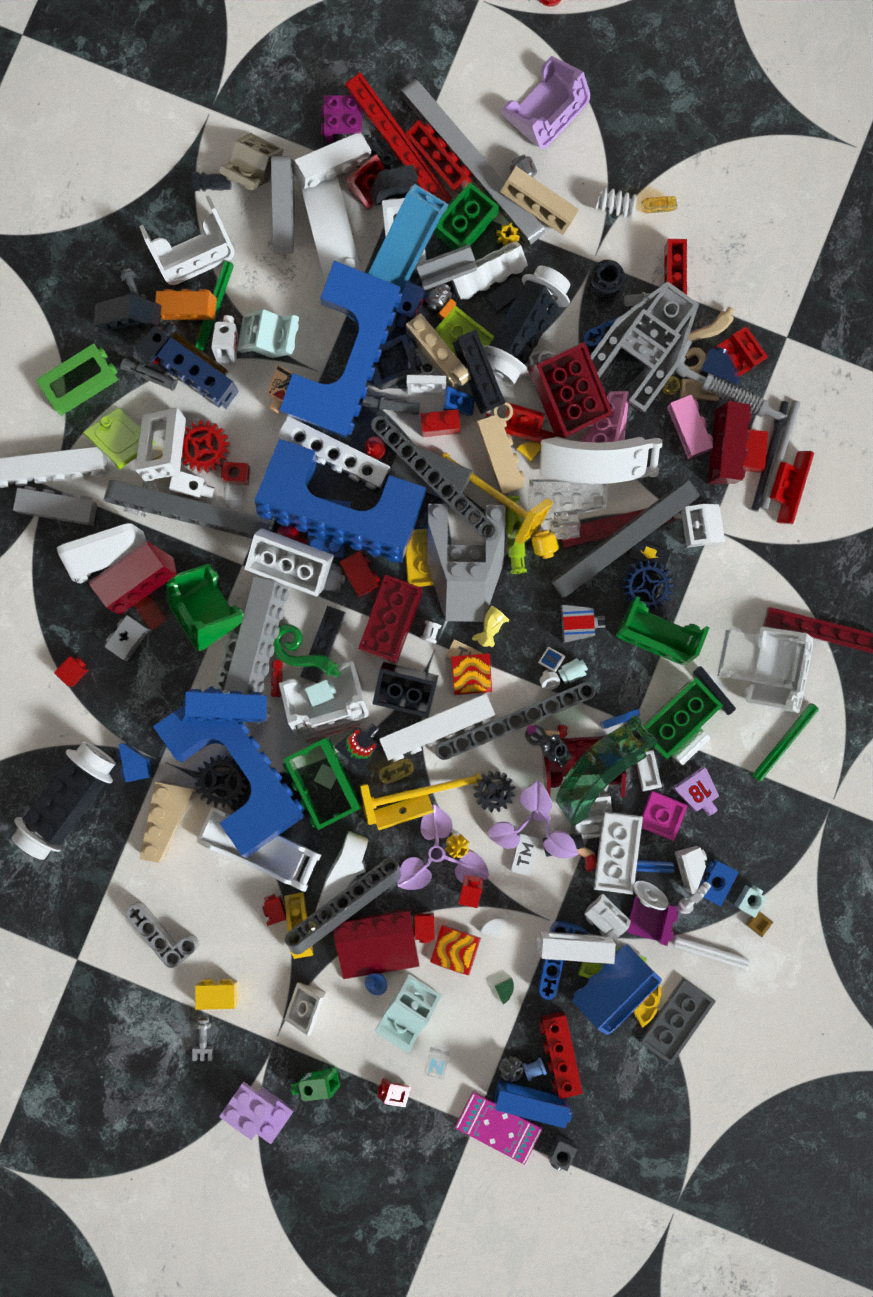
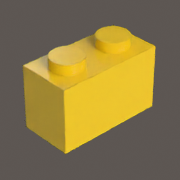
(216, 994)

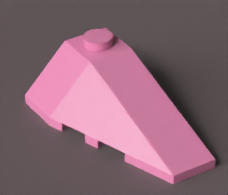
(614, 426)

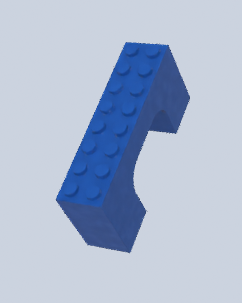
(371, 306)
(379, 531)
(270, 803)

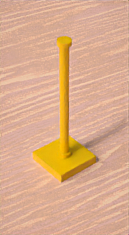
(533, 518)
(370, 803)

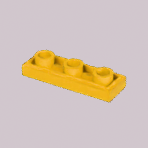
(414, 808)

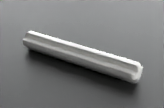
(711, 952)

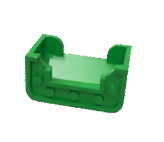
(201, 606)

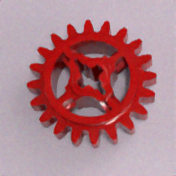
(190, 438)

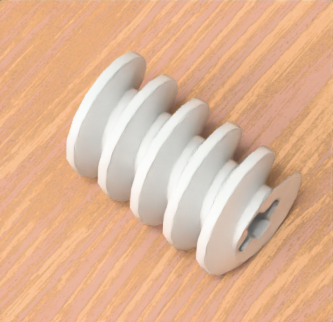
(616, 202)

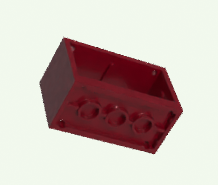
(390, 619)

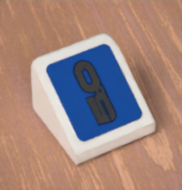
(551, 659)

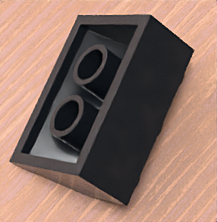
(405, 689)

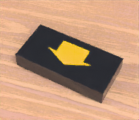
(644, 551)

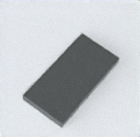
(452, 471)
(677, 1021)

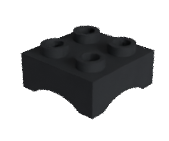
(393, 183)

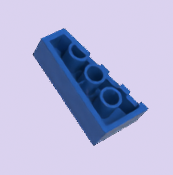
(224, 706)

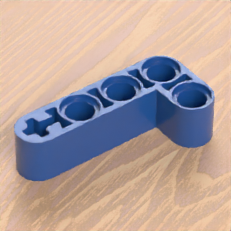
(568, 928)

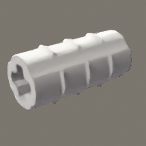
(691, 746)

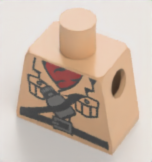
(278, 387)

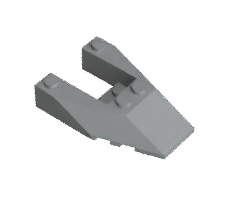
(653, 334)
(464, 573)

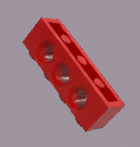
(676, 263)

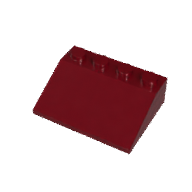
(570, 390)
(376, 944)

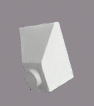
(691, 867)

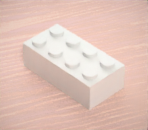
(288, 562)

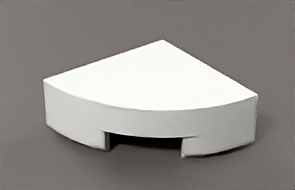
(493, 927)

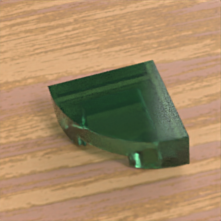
(505, 989)

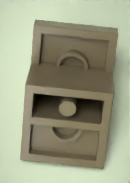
(250, 161)

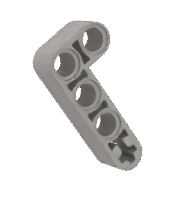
(160, 932)

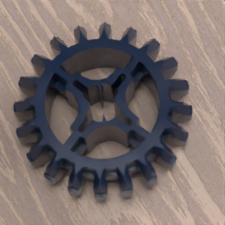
(638, 588)

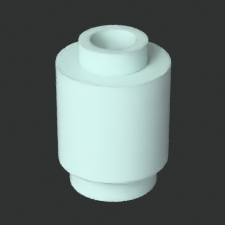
(573, 670)

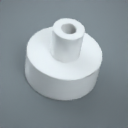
(549, 680)

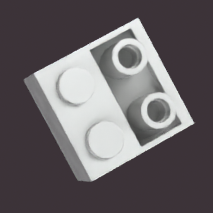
(702, 525)

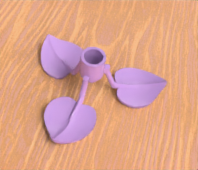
(537, 800)
(414, 872)

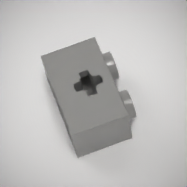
(125, 648)

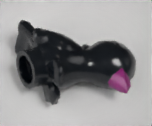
(551, 746)

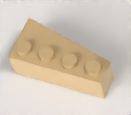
(164, 818)

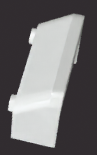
(195, 254)
(99, 550)

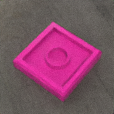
(663, 815)

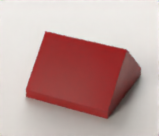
(363, 180)

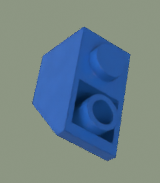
(134, 763)

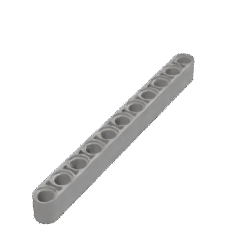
(481, 171)

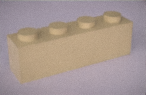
(539, 200)

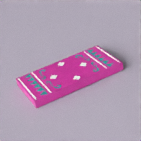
(497, 1129)

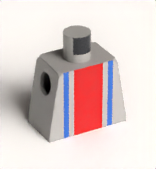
(579, 623)

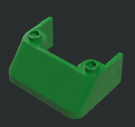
(660, 635)

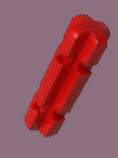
(276, 678)

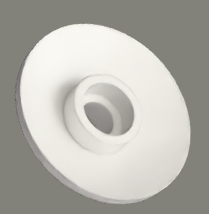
(650, 895)

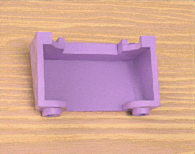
(551, 104)

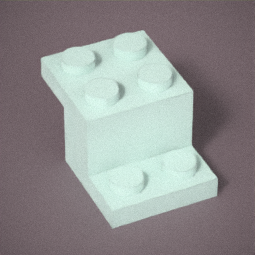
(268, 333)
(408, 1013)

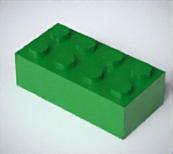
(681, 717)

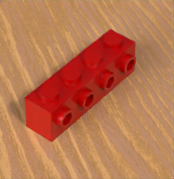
(438, 156)
(562, 1055)

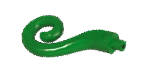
(322, 662)

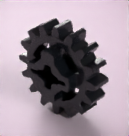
(500, 786)

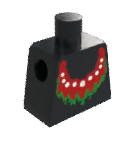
(359, 746)

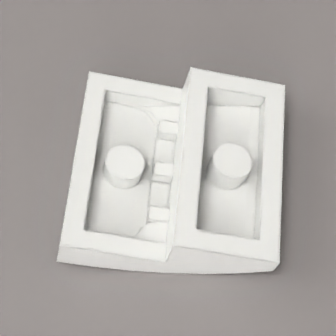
(592, 825)

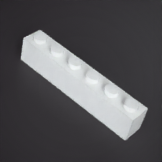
(53, 466)
(436, 727)

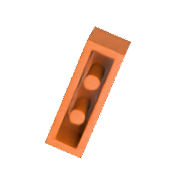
(186, 304)

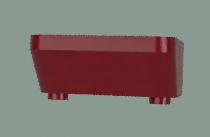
(554, 774)

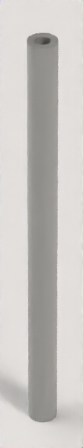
(781, 452)

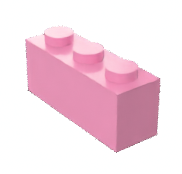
(690, 426)

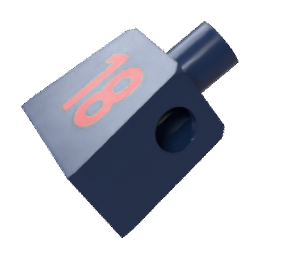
(412, 297)

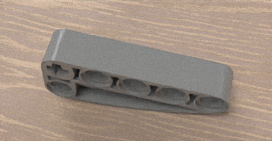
(283, 203)

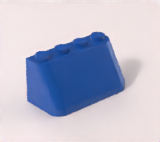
(616, 990)

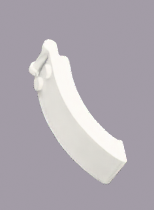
(330, 225)
(599, 461)
(278, 858)

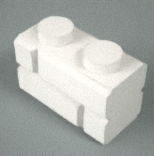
(607, 917)

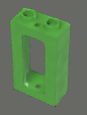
(84, 391)

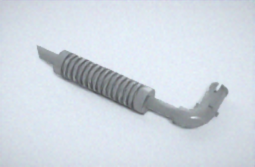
(726, 390)

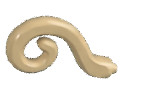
(721, 323)

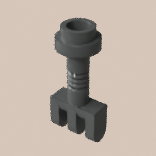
(128, 275)

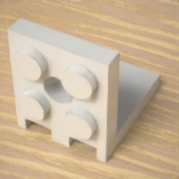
(426, 382)

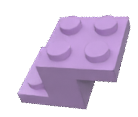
(256, 1113)

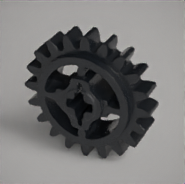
(210, 769)

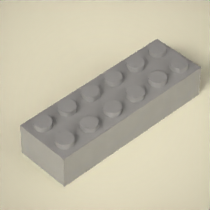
(257, 636)

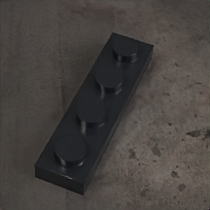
(324, 641)

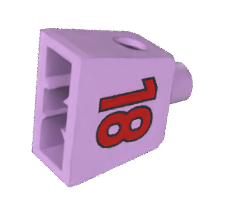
(698, 791)

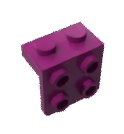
(340, 116)
(652, 923)

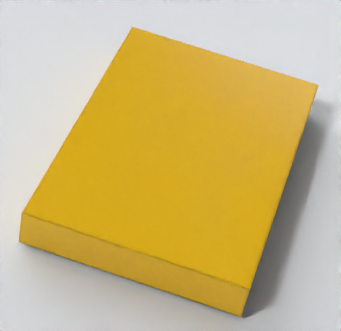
(416, 559)

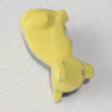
(492, 623)

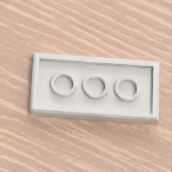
(618, 852)

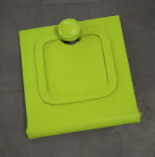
(119, 440)

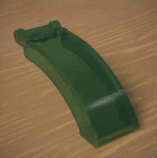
(601, 766)

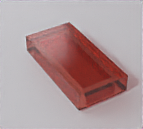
(150, 612)

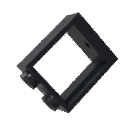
(415, 362)

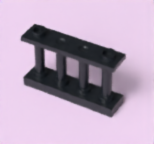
(483, 381)

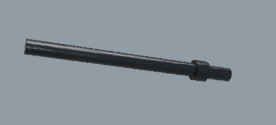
(769, 457)

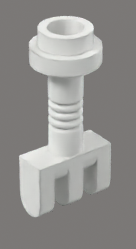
(686, 905)

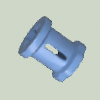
(534, 1069)

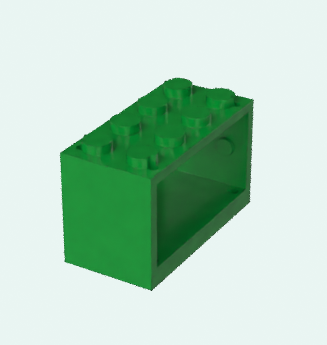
(340, 773)

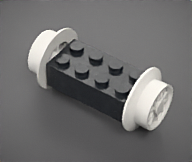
(526, 323)
(63, 801)

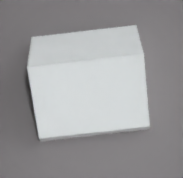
(304, 1007)

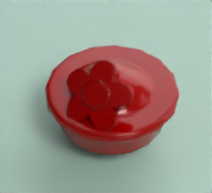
(375, 447)

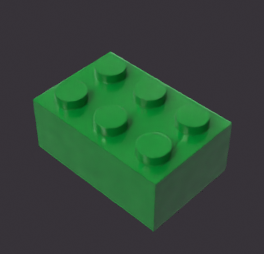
(466, 218)

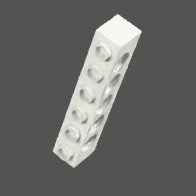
(292, 428)

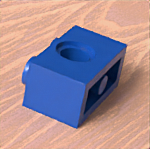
(726, 875)

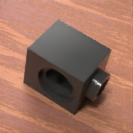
(559, 1145)

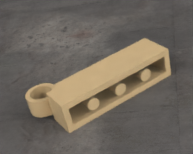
(437, 352)
(499, 451)

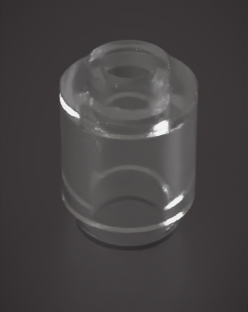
(233, 496)

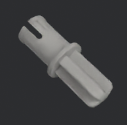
(632, 300)

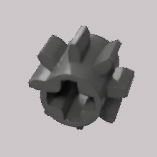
(511, 1069)

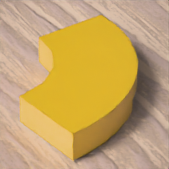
(648, 1007)

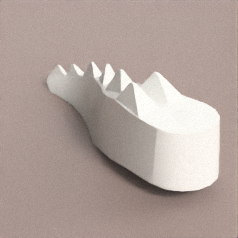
(345, 868)

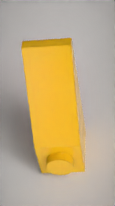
(295, 914)

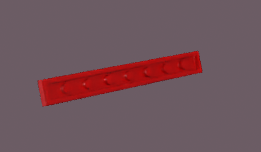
(395, 136)

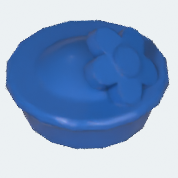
(376, 983)

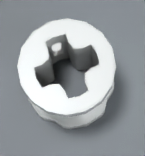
(430, 632)

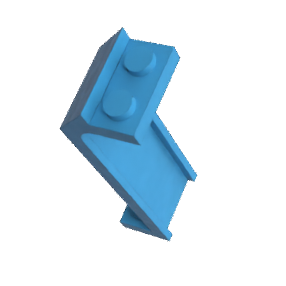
(408, 237)

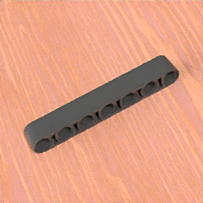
(339, 914)

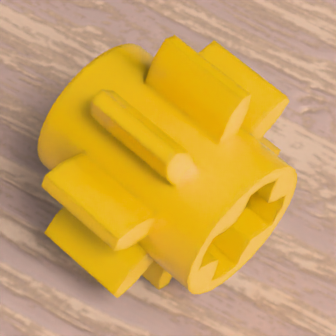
(508, 229)
(457, 846)

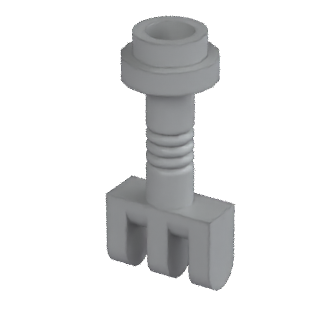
(202, 1024)

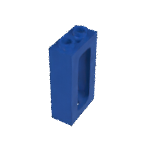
(532, 1104)

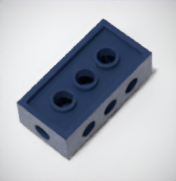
(198, 373)

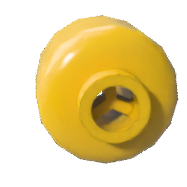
(545, 543)

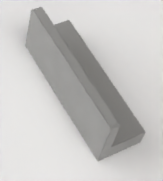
(447, 267)

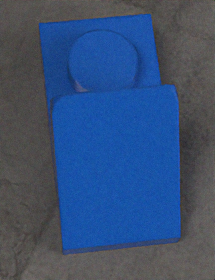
(458, 400)

